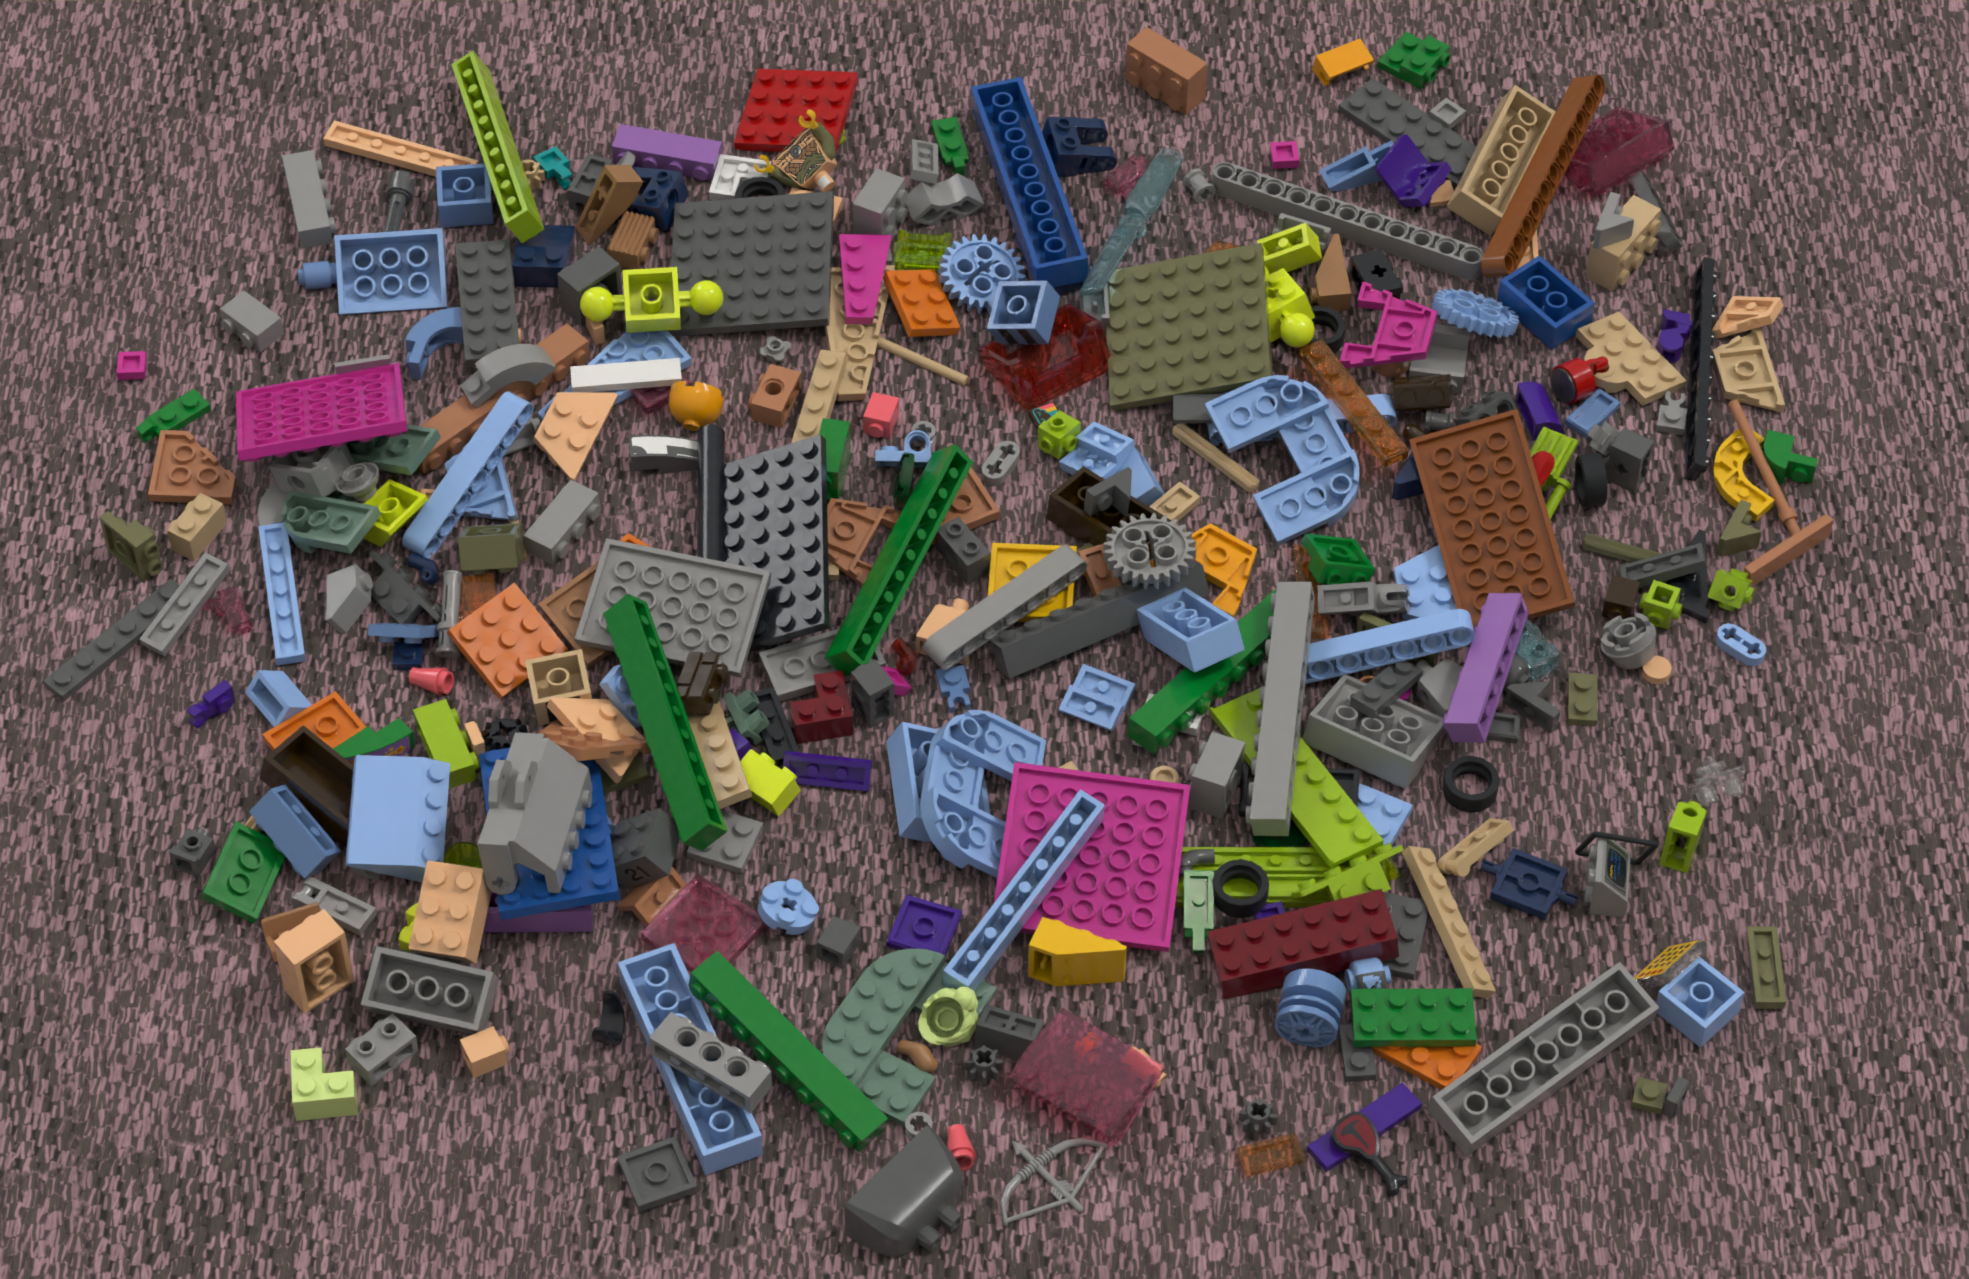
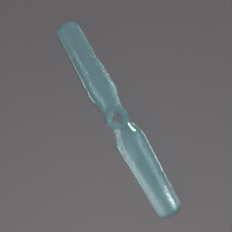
(1139, 207)

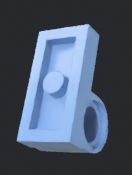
(891, 455)
(619, 693)

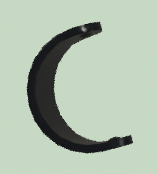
(612, 1020)

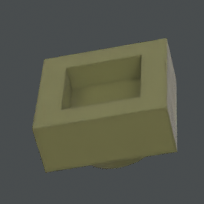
(1649, 1095)

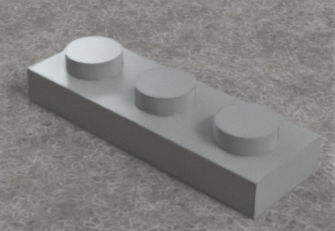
(924, 161)

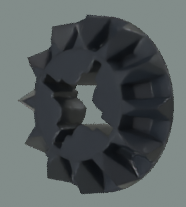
(492, 736)

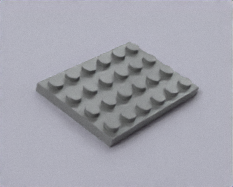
(691, 599)

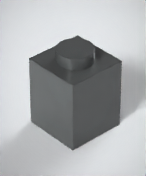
(838, 942)

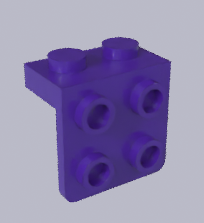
(1410, 174)

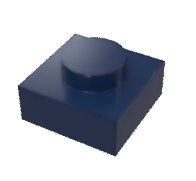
(407, 655)

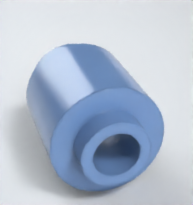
(317, 275)

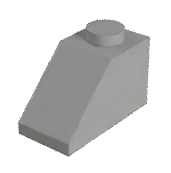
(347, 596)

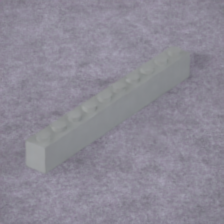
(1281, 710)

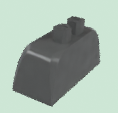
(908, 1199)

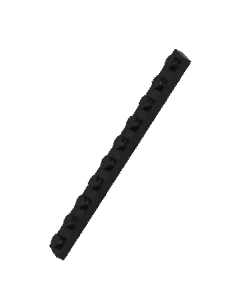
(1699, 370)

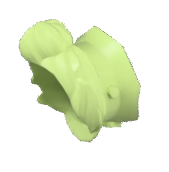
(949, 1016)

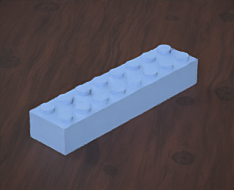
(716, 1127)

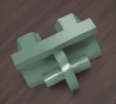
(740, 718)

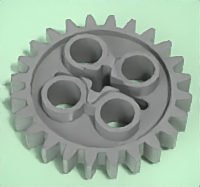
(1169, 545)

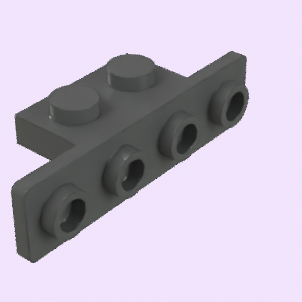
(398, 593)

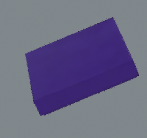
(924, 926)

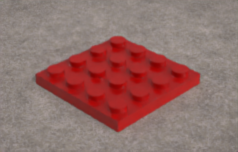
(783, 95)

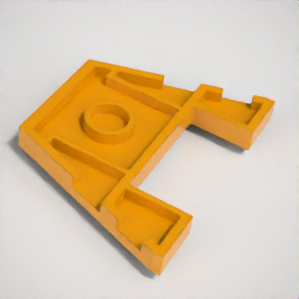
(1225, 563)

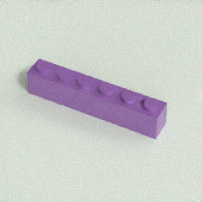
(1486, 668)

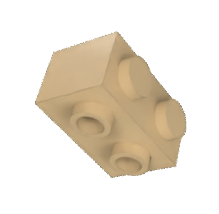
(196, 526)

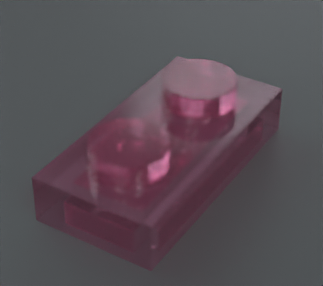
(654, 397)

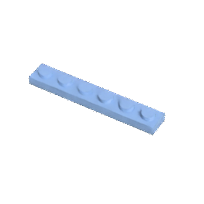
(281, 594)

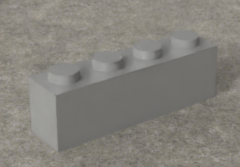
(307, 199)

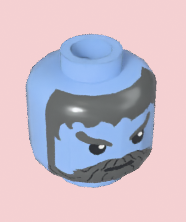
(1367, 974)

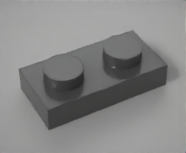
(1357, 1061)

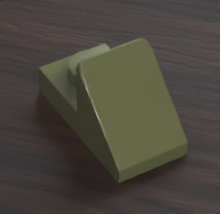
(1738, 534)

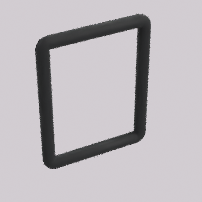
(1653, 845)

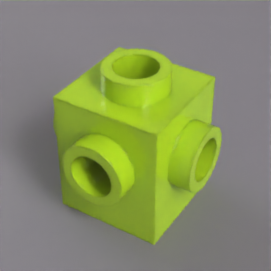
(1058, 434)
(1721, 590)
(1661, 604)

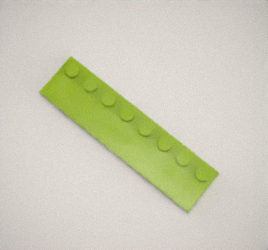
(1319, 802)
(1283, 866)

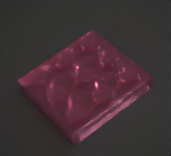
(704, 922)

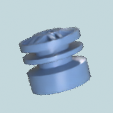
(1310, 1007)

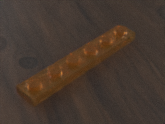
(1353, 403)

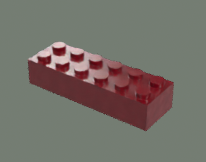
(1317, 937)

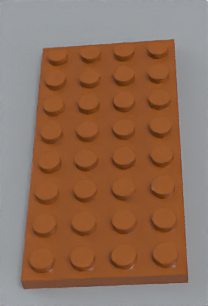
(1491, 515)

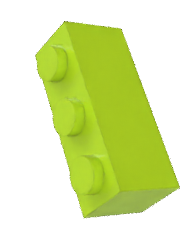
(445, 742)

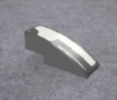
(663, 452)

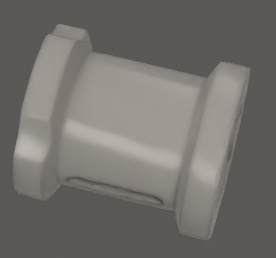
(1199, 186)

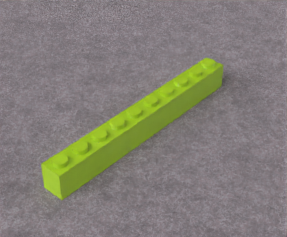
(497, 147)

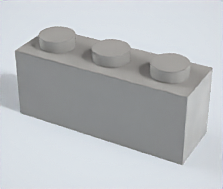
(562, 522)

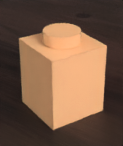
(484, 1051)

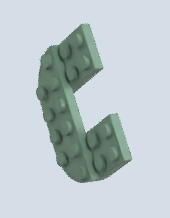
(337, 521)
(871, 1018)

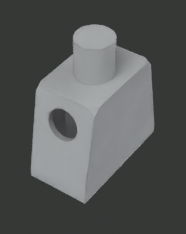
(1437, 685)

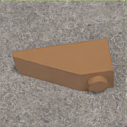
(608, 201)
(1331, 279)

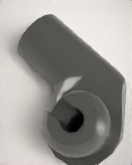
(1194, 857)

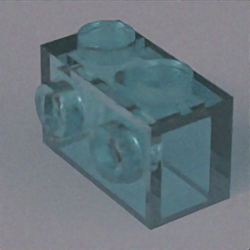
(1537, 652)

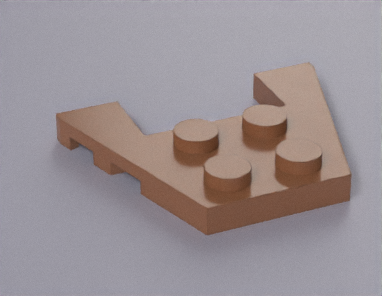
(851, 531)
(591, 744)

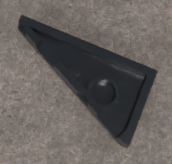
(1694, 587)

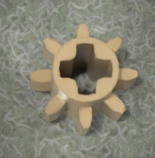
(533, 173)

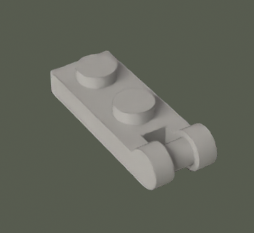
(343, 908)

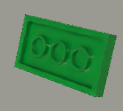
(1413, 1017)

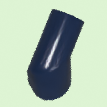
(427, 567)

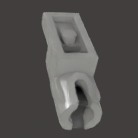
(1363, 597)

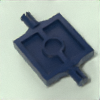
(1529, 883)

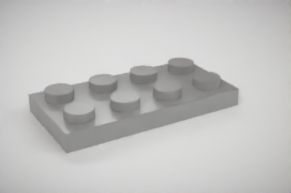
(793, 665)

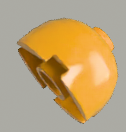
(695, 405)

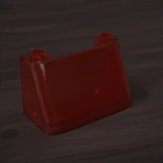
(1045, 371)

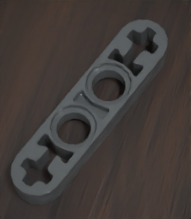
(1647, 192)

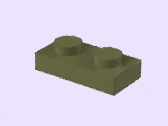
(1582, 699)

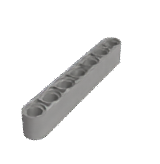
(1004, 607)

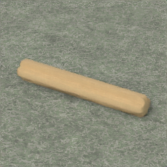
(1216, 457)

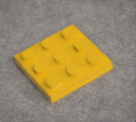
(1012, 559)

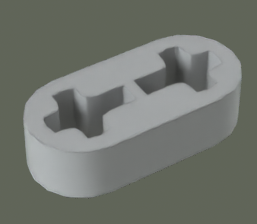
(996, 460)

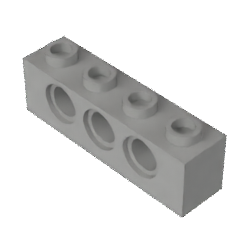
(743, 1091)

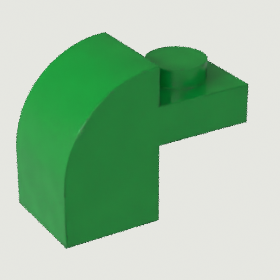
(1783, 462)

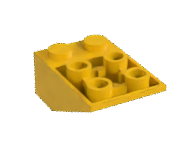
(1074, 956)

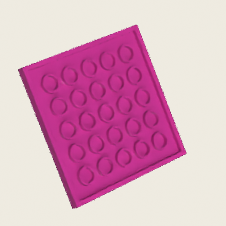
(320, 412)
(1125, 872)

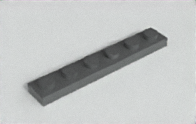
(108, 645)

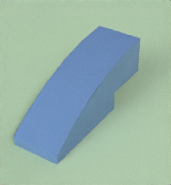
(1355, 169)

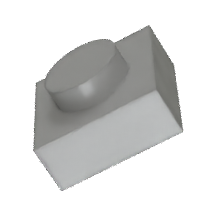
(1448, 113)

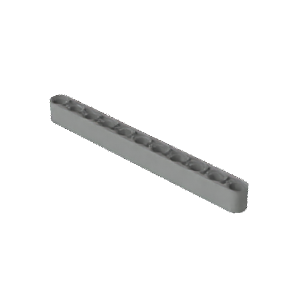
(1348, 221)

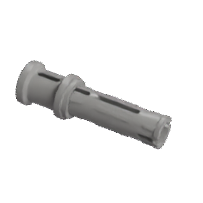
(450, 614)

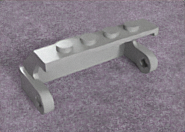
(533, 813)

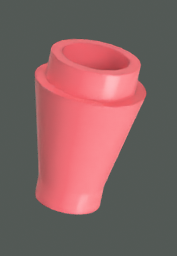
(432, 679)
(961, 1146)

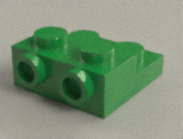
(1415, 59)
(1337, 560)

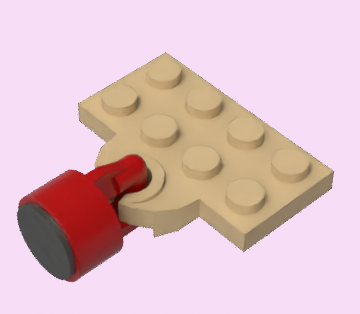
(1615, 361)

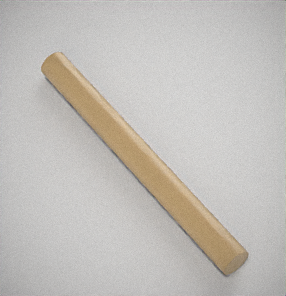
(922, 361)

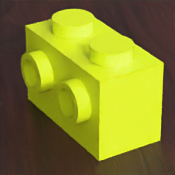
(1291, 248)
(769, 785)

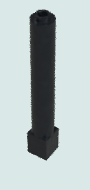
(710, 493)

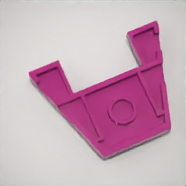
(1401, 335)

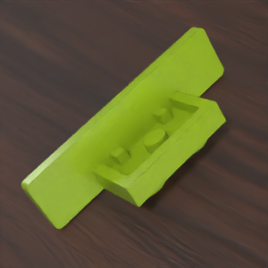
(1359, 878)

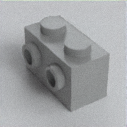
(381, 1049)

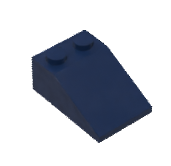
(543, 257)

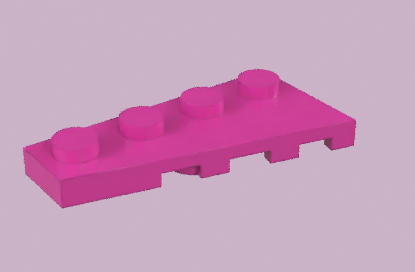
(862, 272)

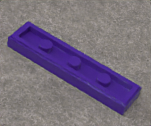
(1384, 1113)

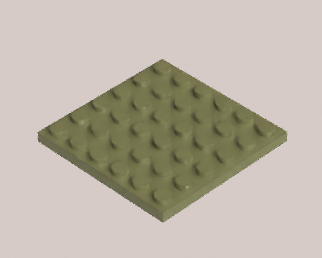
(1188, 326)

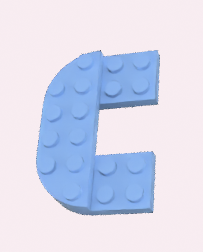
(1314, 441)
(955, 780)

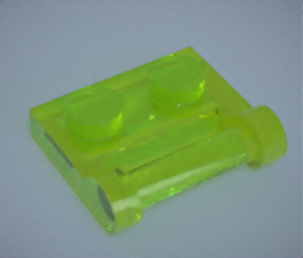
(920, 250)

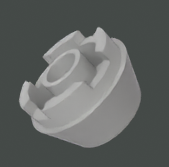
(1629, 641)

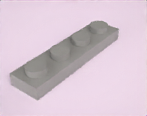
(184, 604)

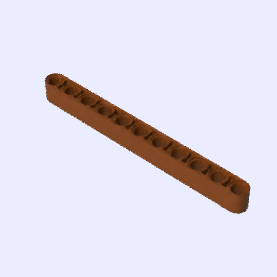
(1543, 176)

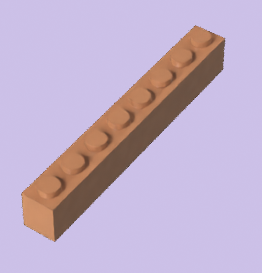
(462, 419)

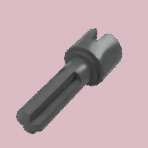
(400, 192)

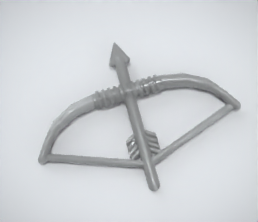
(1059, 1188)

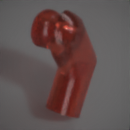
(907, 655)

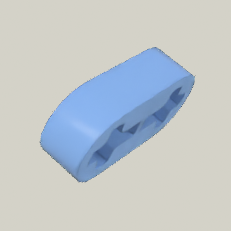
(1740, 644)

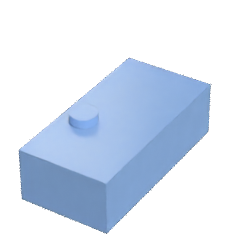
(1190, 629)

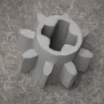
(1602, 436)

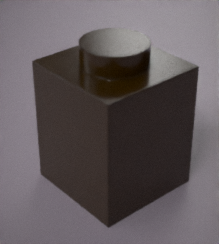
(1620, 597)

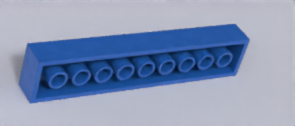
(1029, 183)

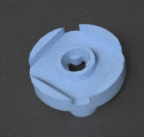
(790, 894)

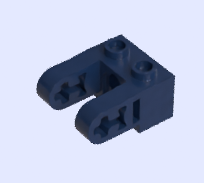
(1064, 143)
(659, 194)

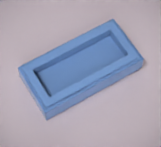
(1592, 411)

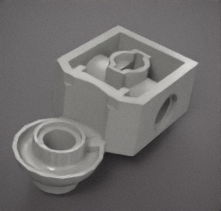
(324, 472)

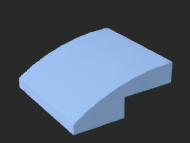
(1099, 451)
(1097, 697)

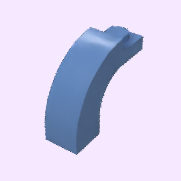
(430, 334)

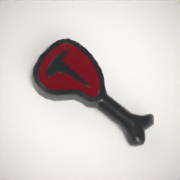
(1358, 1136)

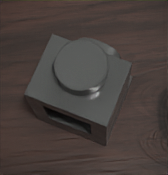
(193, 852)

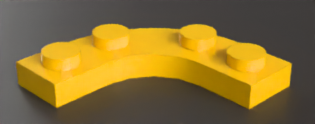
(1731, 479)

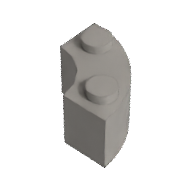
(949, 198)

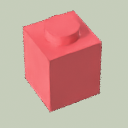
(881, 415)

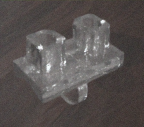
(1705, 786)

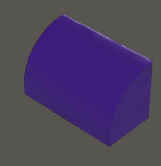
(1537, 408)

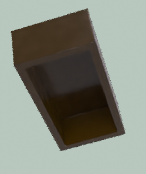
(316, 777)

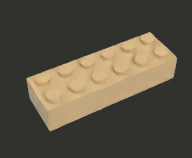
(1501, 159)

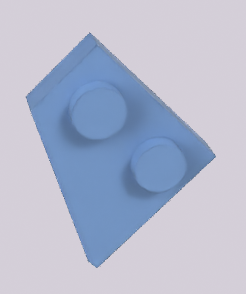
(410, 632)

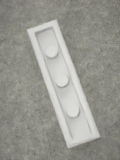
(625, 375)

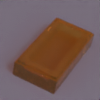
(1270, 1155)

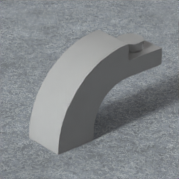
(506, 366)

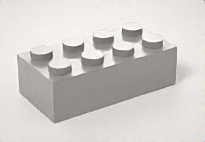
(429, 991)

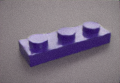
(829, 770)

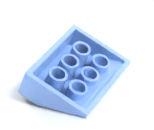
(391, 271)
(908, 758)
(397, 814)

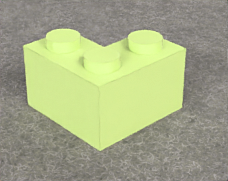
(320, 1093)

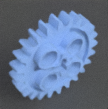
(966, 257)
(1475, 312)

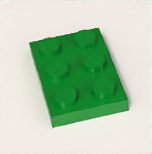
(243, 873)

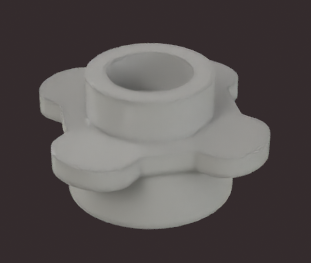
(772, 354)

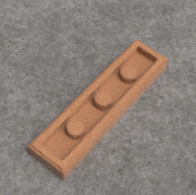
(1789, 549)

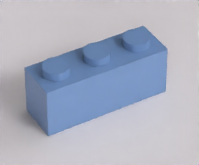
(294, 831)

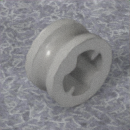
(928, 428)
(913, 1119)

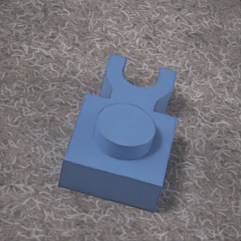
(955, 685)

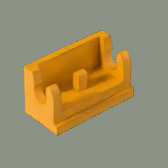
(1341, 60)

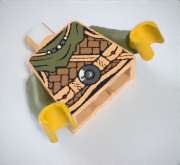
(806, 159)

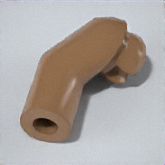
(919, 1055)

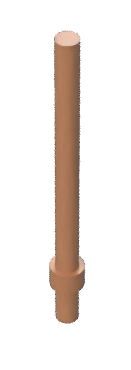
(1786, 514)

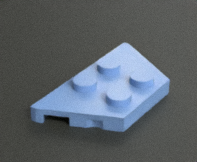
(494, 497)
(1427, 584)

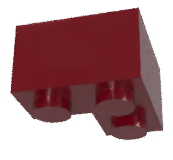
(826, 714)

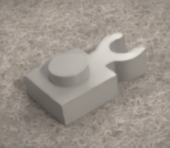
(1672, 415)

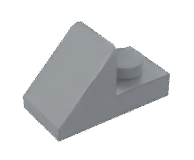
(1612, 225)

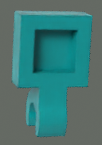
(555, 164)

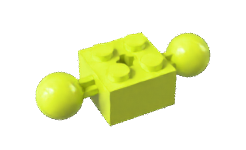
(1288, 310)
(656, 315)

